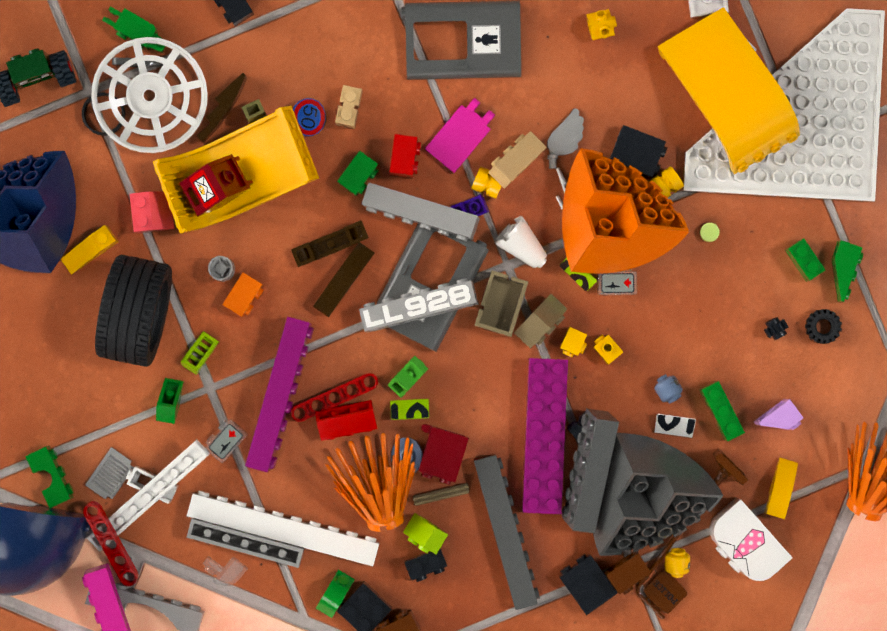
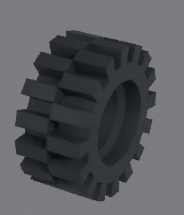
(833, 320)

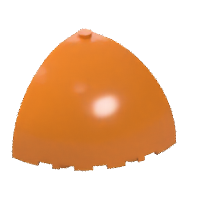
(615, 217)

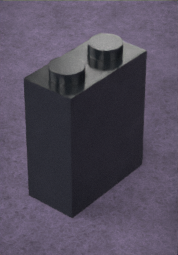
(639, 151)
(587, 583)

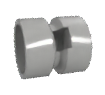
(221, 268)

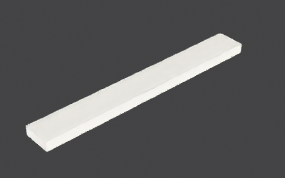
(153, 490)

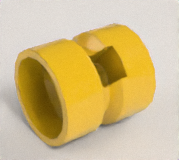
(486, 182)
(668, 182)

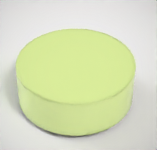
(709, 232)

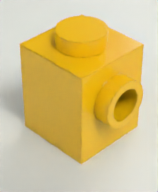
(573, 342)
(607, 348)

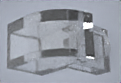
(229, 574)

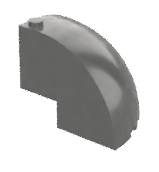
(650, 495)

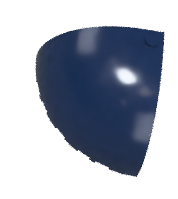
(36, 211)
(37, 546)

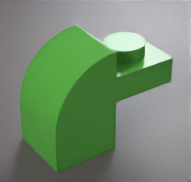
(407, 376)

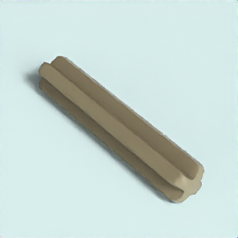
(441, 494)

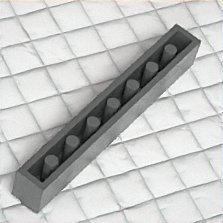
(505, 531)

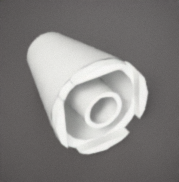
(522, 243)

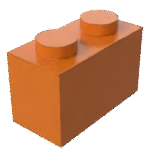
(243, 295)

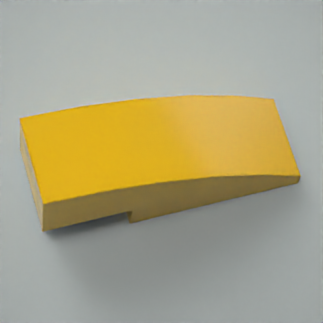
(781, 488)

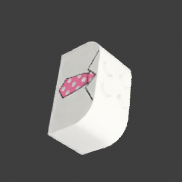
(747, 542)

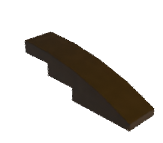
(226, 101)
(343, 279)

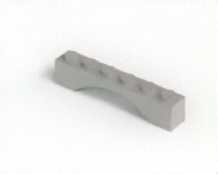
(183, 617)

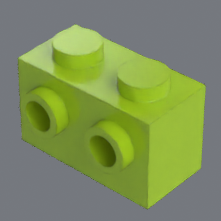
(425, 534)

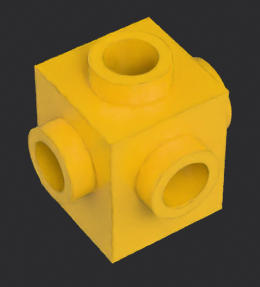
(601, 24)

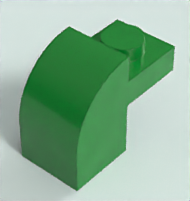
(335, 593)

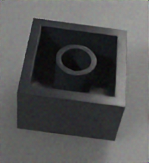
(364, 608)

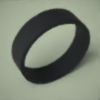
(84, 115)

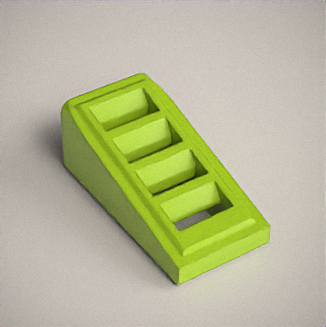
(195, 369)

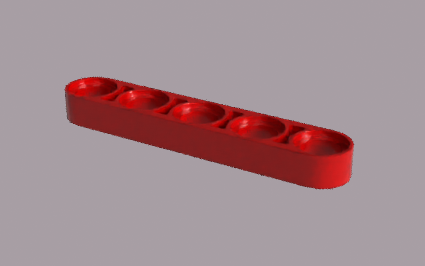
(344, 397)
(111, 553)

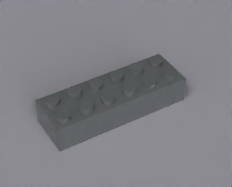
(590, 470)

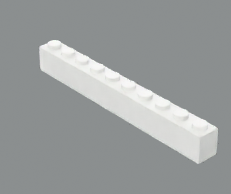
(283, 529)

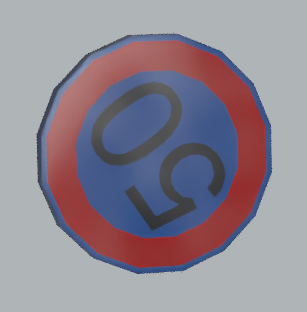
(310, 116)

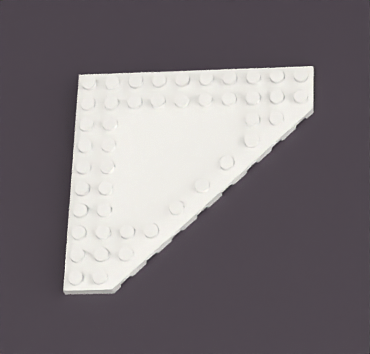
(837, 107)

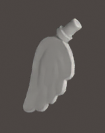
(565, 138)

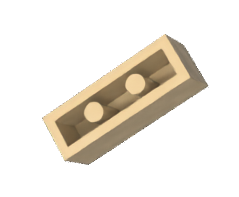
(516, 159)

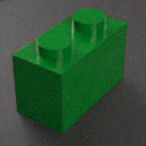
(358, 173)
(805, 260)

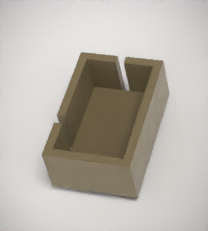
(501, 303)

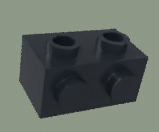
(425, 563)

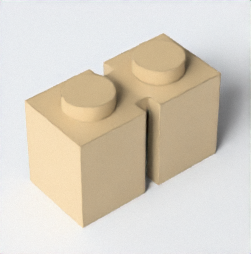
(347, 114)

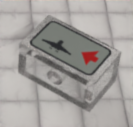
(617, 283)
(226, 440)

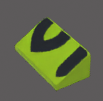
(584, 280)
(409, 409)

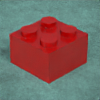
(404, 156)

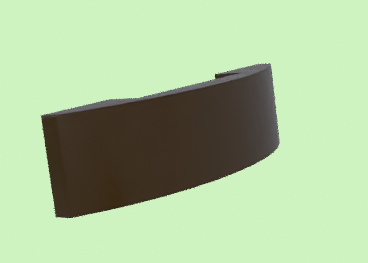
(330, 244)

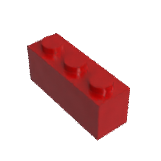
(346, 420)

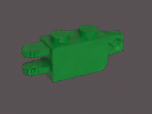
(133, 27)

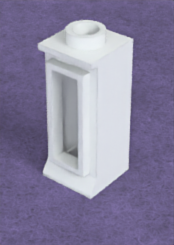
(133, 476)

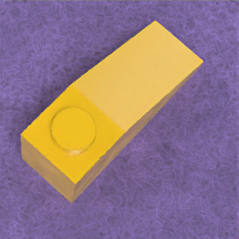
(89, 249)

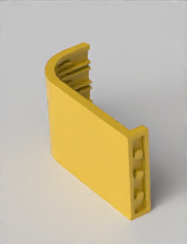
(732, 89)
(269, 154)

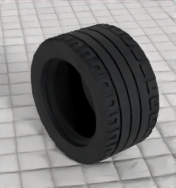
(133, 310)

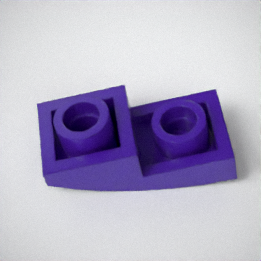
(474, 206)

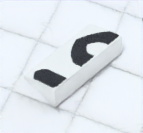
(674, 425)

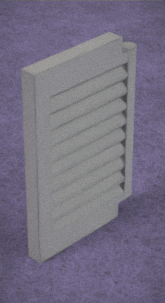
(110, 474)

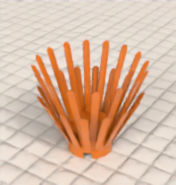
(870, 492)
(384, 500)

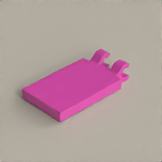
(460, 136)

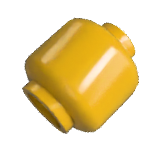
(677, 562)

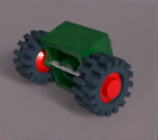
(33, 69)

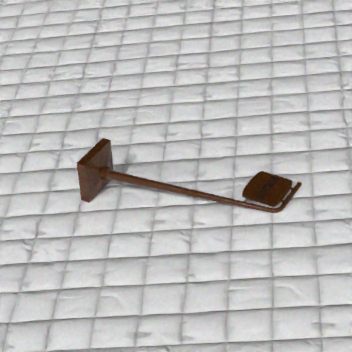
(665, 589)

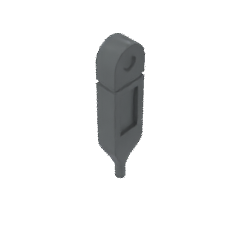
(117, 61)

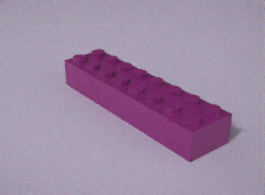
(278, 395)
(545, 436)

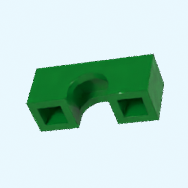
(722, 410)
(59, 490)

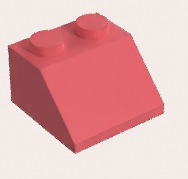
(151, 212)

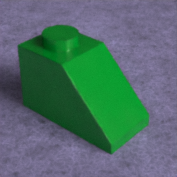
(169, 400)

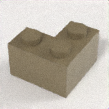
(541, 321)

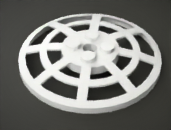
(161, 89)

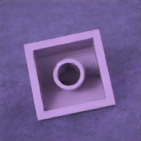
(782, 415)

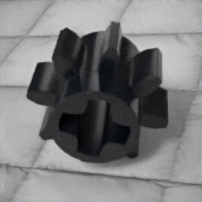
(776, 328)

